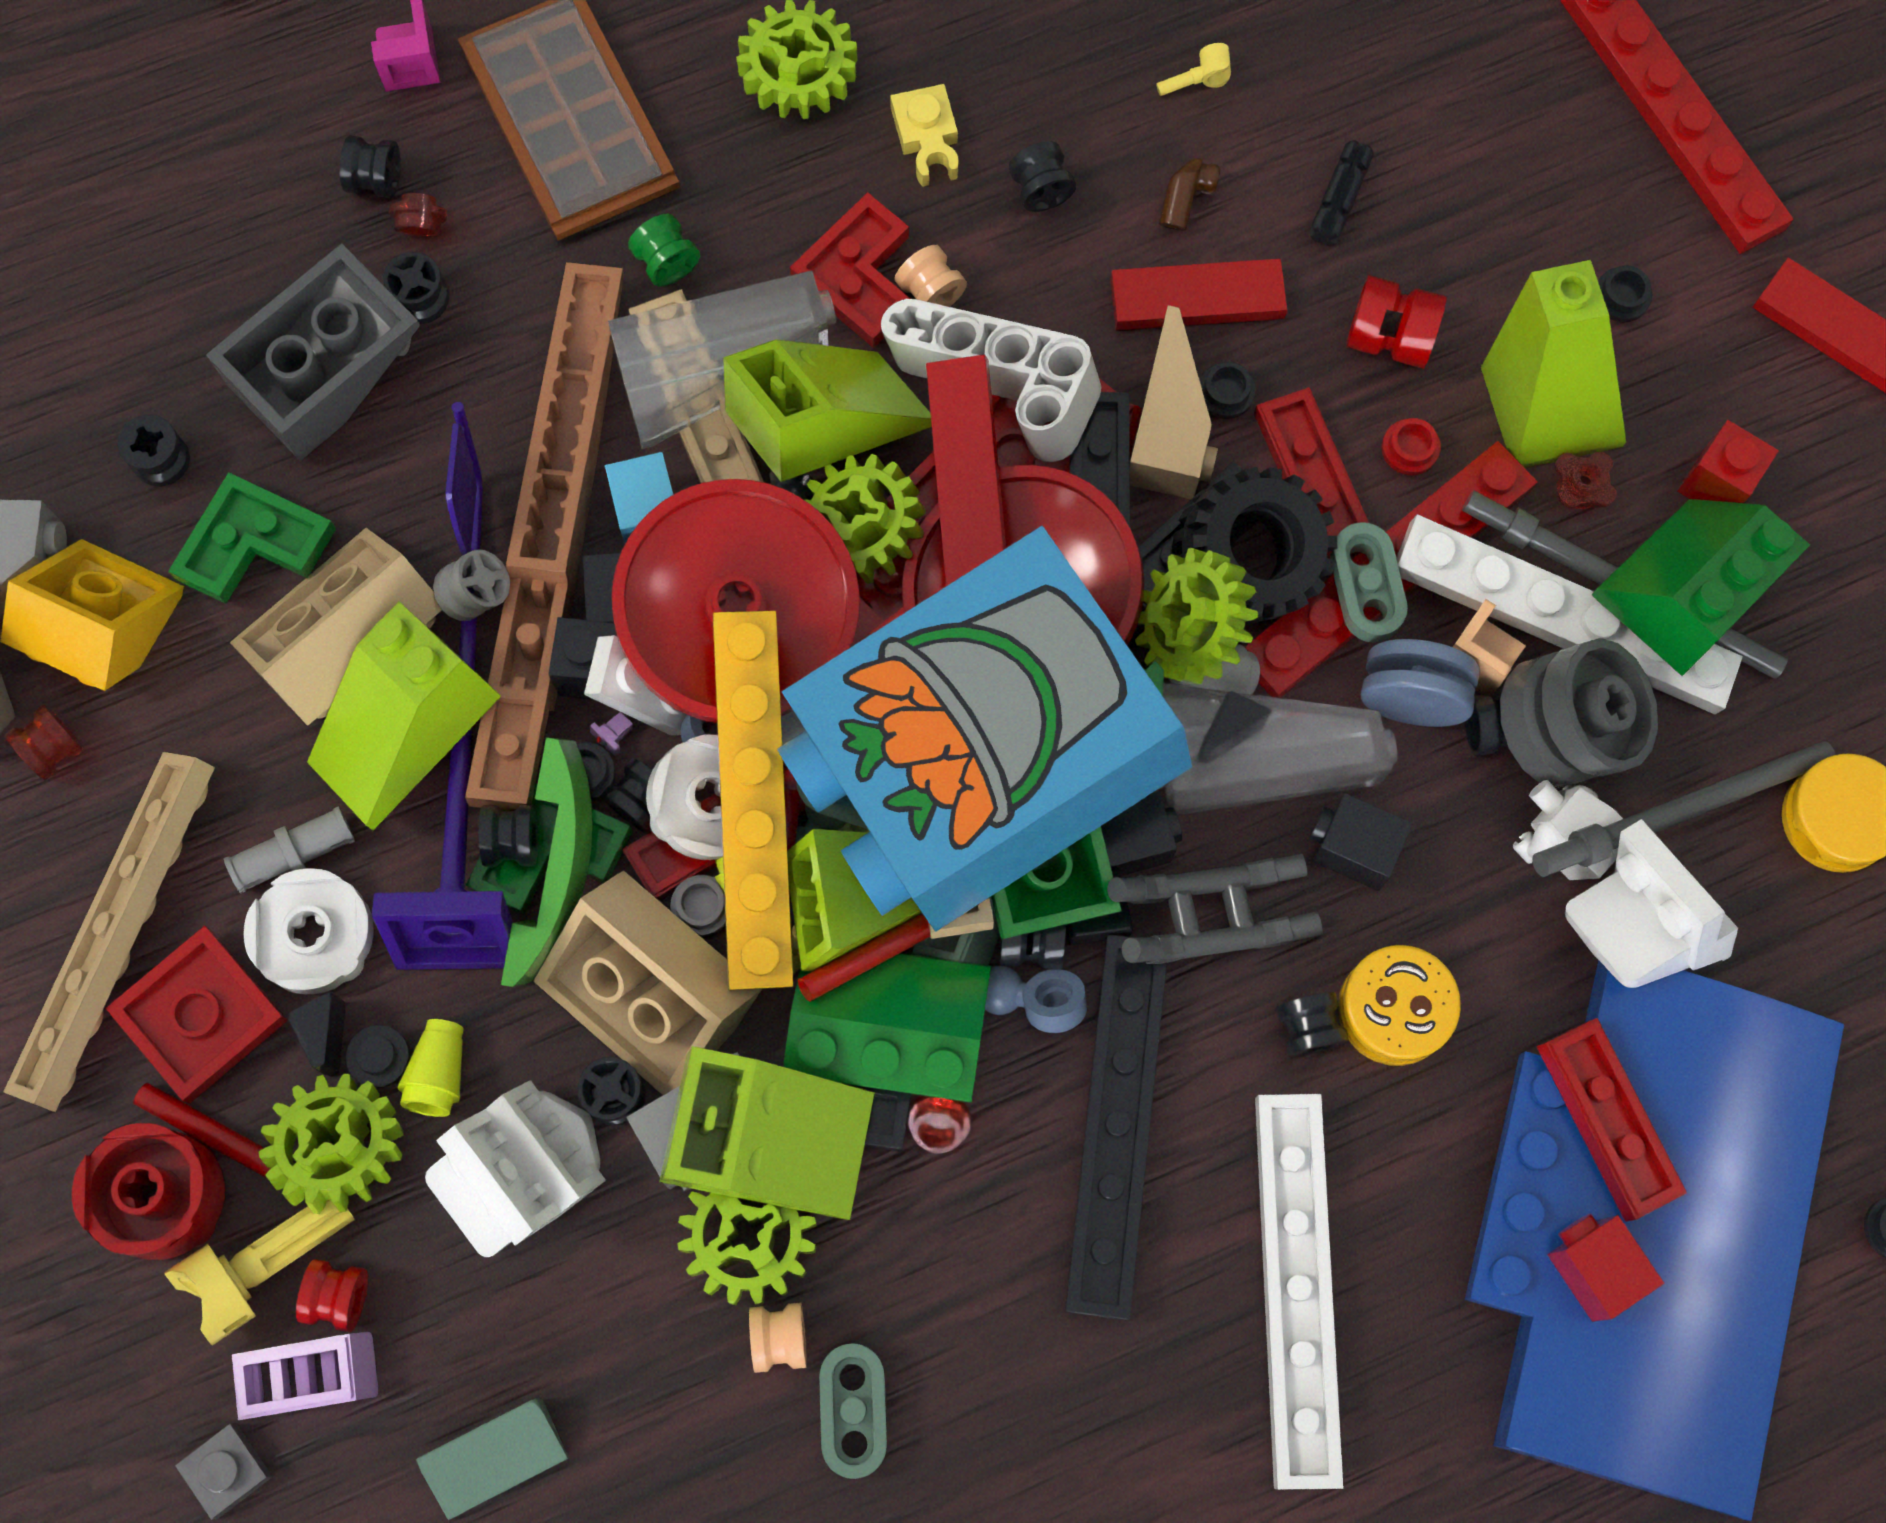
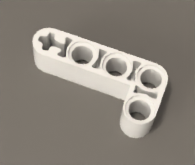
(1039, 380)

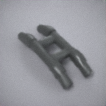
(1232, 883)

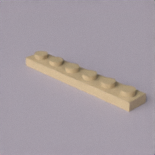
(109, 931)

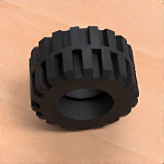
(1289, 516)

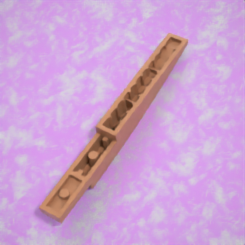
(547, 536)

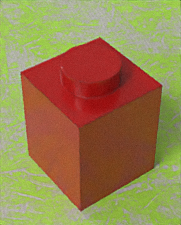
(1728, 466)
(1604, 1266)

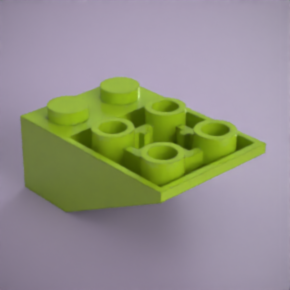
(817, 403)
(767, 1134)

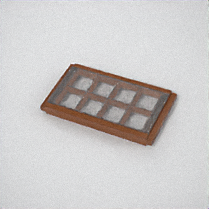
(568, 114)

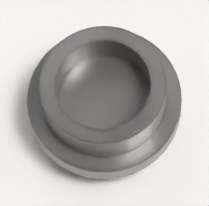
(700, 904)

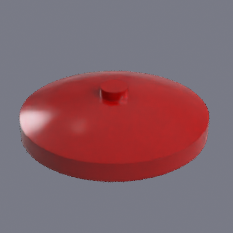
(1079, 521)
(730, 551)

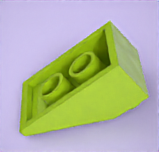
(396, 715)

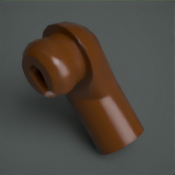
(1181, 190)

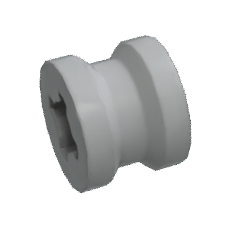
(476, 570)

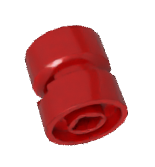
(1415, 329)

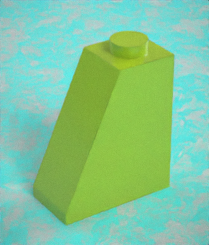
(829, 901)

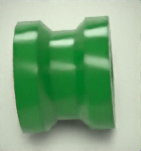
(664, 250)

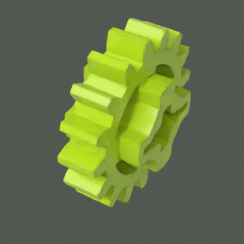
(797, 58)
(860, 513)
(1196, 616)
(326, 1169)
(721, 1253)

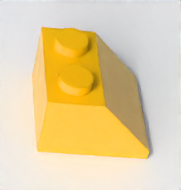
(88, 613)

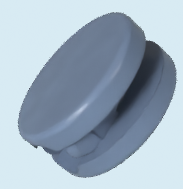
(1420, 682)

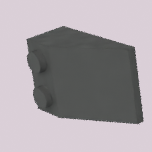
(315, 350)

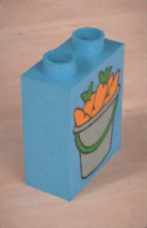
(982, 733)

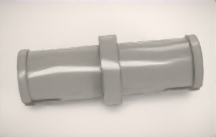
(289, 850)

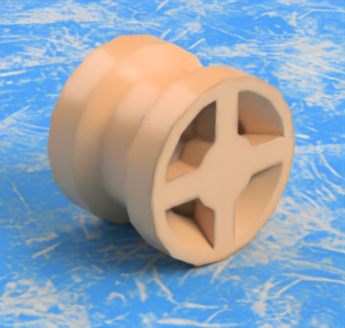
(930, 278)
(777, 1337)

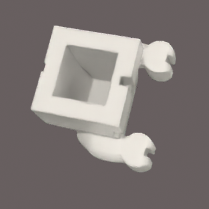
(1560, 816)

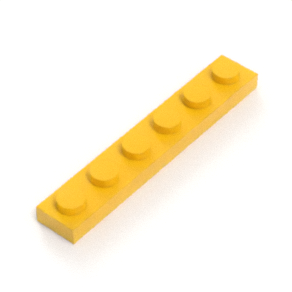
(752, 800)

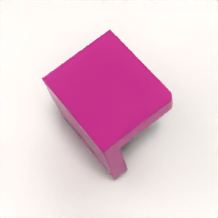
(407, 52)

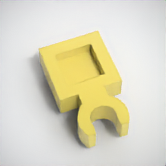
(926, 127)

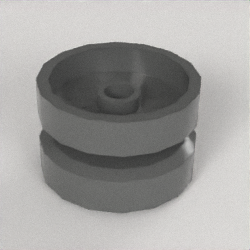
(1579, 713)

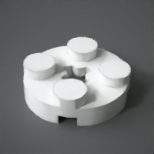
(672, 801)
(284, 907)

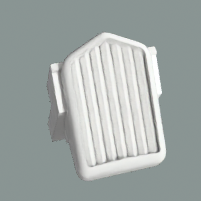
(1650, 914)
(515, 1167)

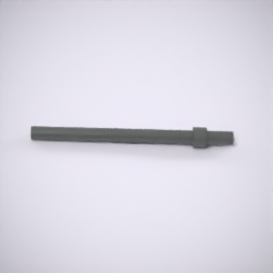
(1523, 530)
(1597, 843)

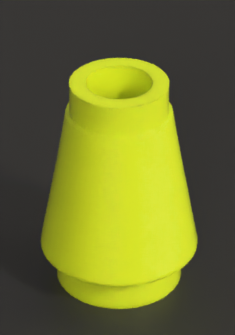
(434, 1070)

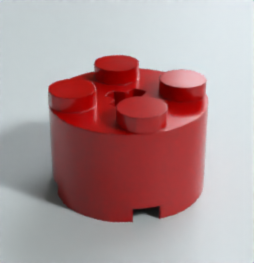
(131, 1160)

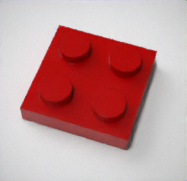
(196, 1014)

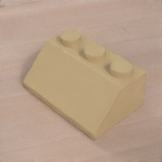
(314, 629)
(642, 981)

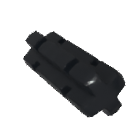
(1341, 193)

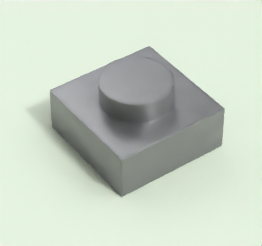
(223, 1471)

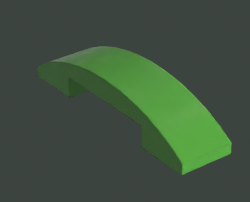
(566, 783)

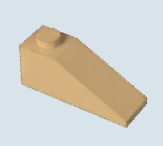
(1174, 422)

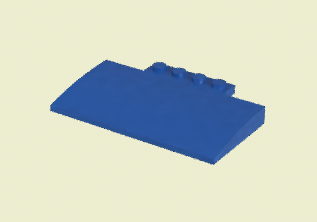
(1689, 1375)

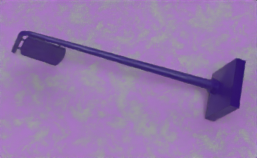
(451, 924)

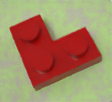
(847, 265)

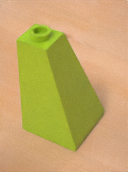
(1556, 369)

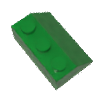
(1699, 576)
(895, 1027)

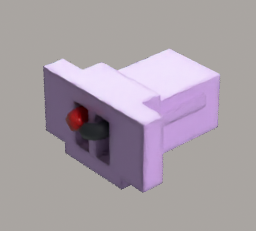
(612, 732)

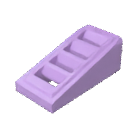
(346, 1372)

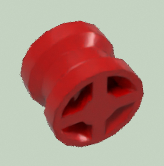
(332, 1295)

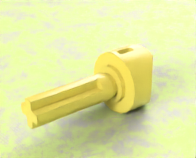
(225, 1284)

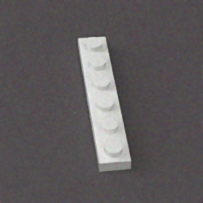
(1548, 607)
(1298, 1293)

